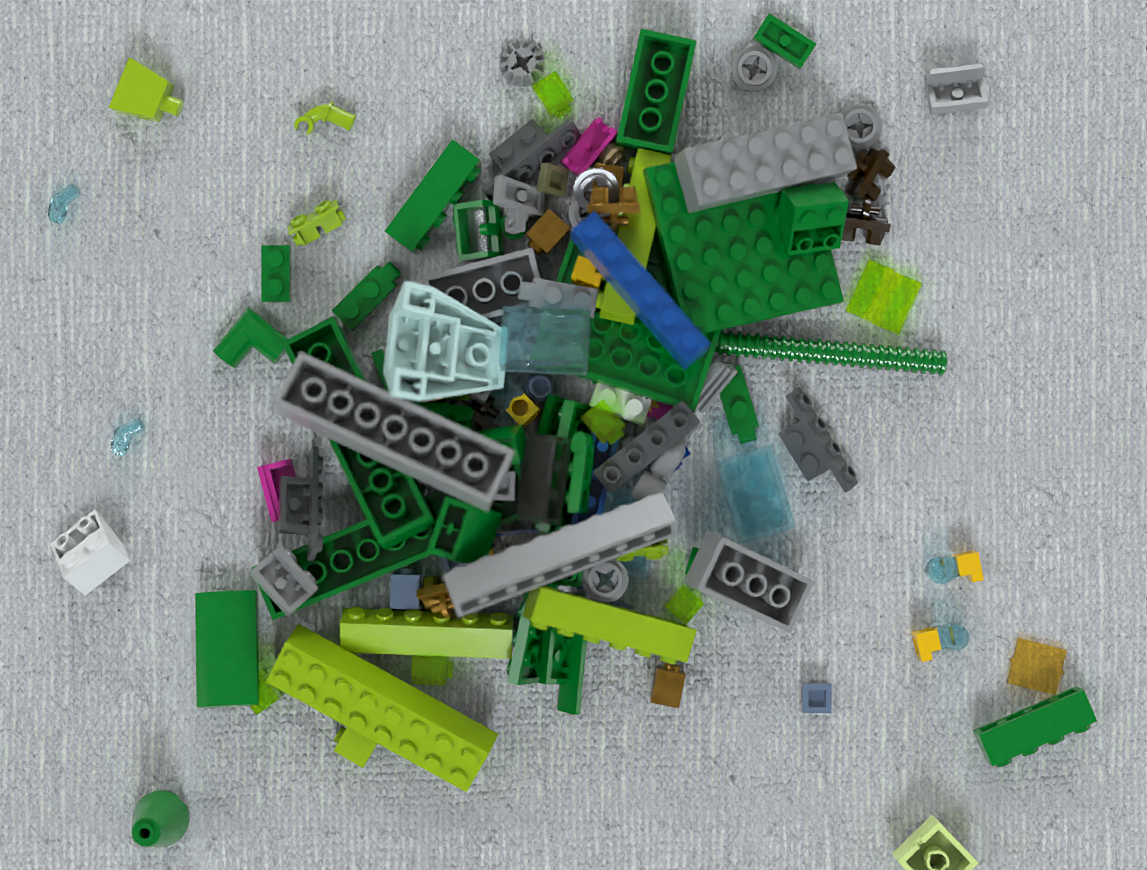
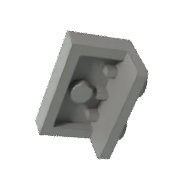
(956, 88)
(284, 580)

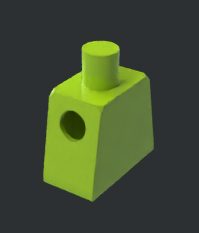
(144, 94)

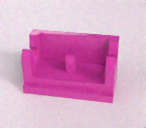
(589, 147)
(270, 477)

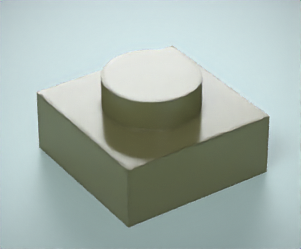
(553, 180)

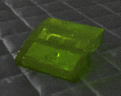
(884, 297)

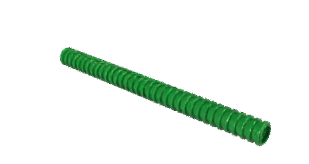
(832, 352)

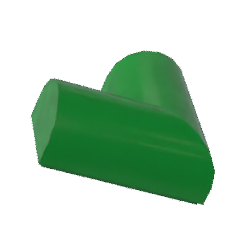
(247, 333)

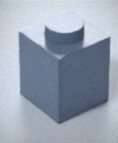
(404, 587)

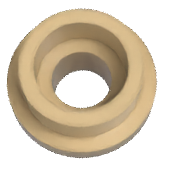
(612, 155)

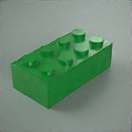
(656, 92)

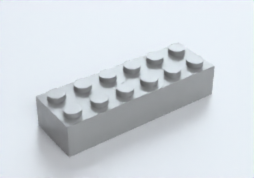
(764, 162)

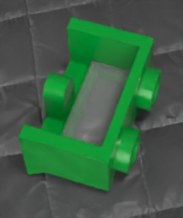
(477, 230)

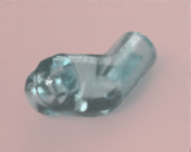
(59, 203)
(123, 435)

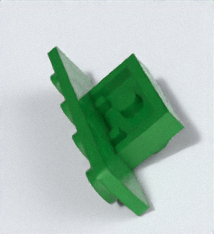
(563, 664)

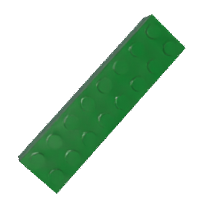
(387, 496)

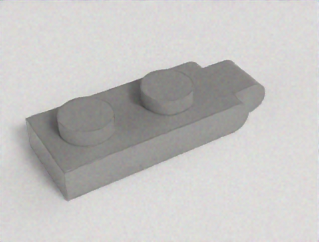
(558, 295)

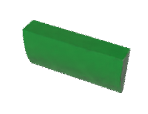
(227, 649)

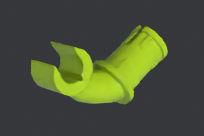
(329, 113)

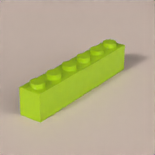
(635, 236)
(610, 623)
(426, 633)

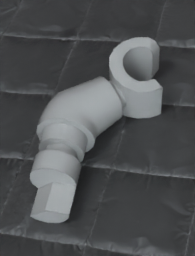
(663, 466)

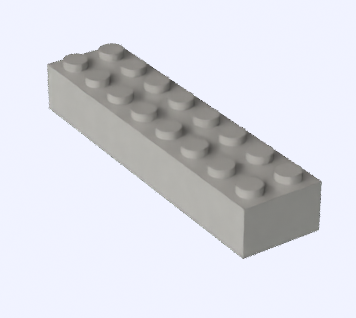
(393, 431)

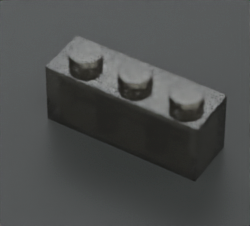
(543, 479)

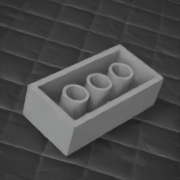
(488, 283)
(748, 581)

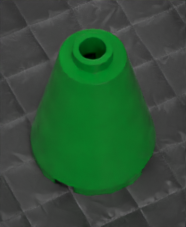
(159, 819)

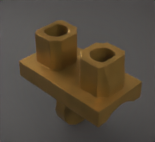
(600, 204)
(435, 596)

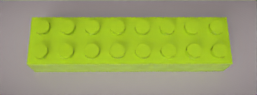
(382, 707)

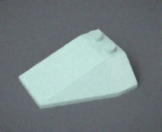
(439, 347)

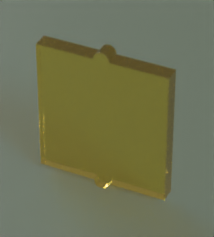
(1036, 666)

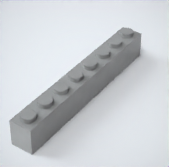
(560, 554)

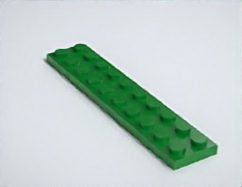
(527, 640)

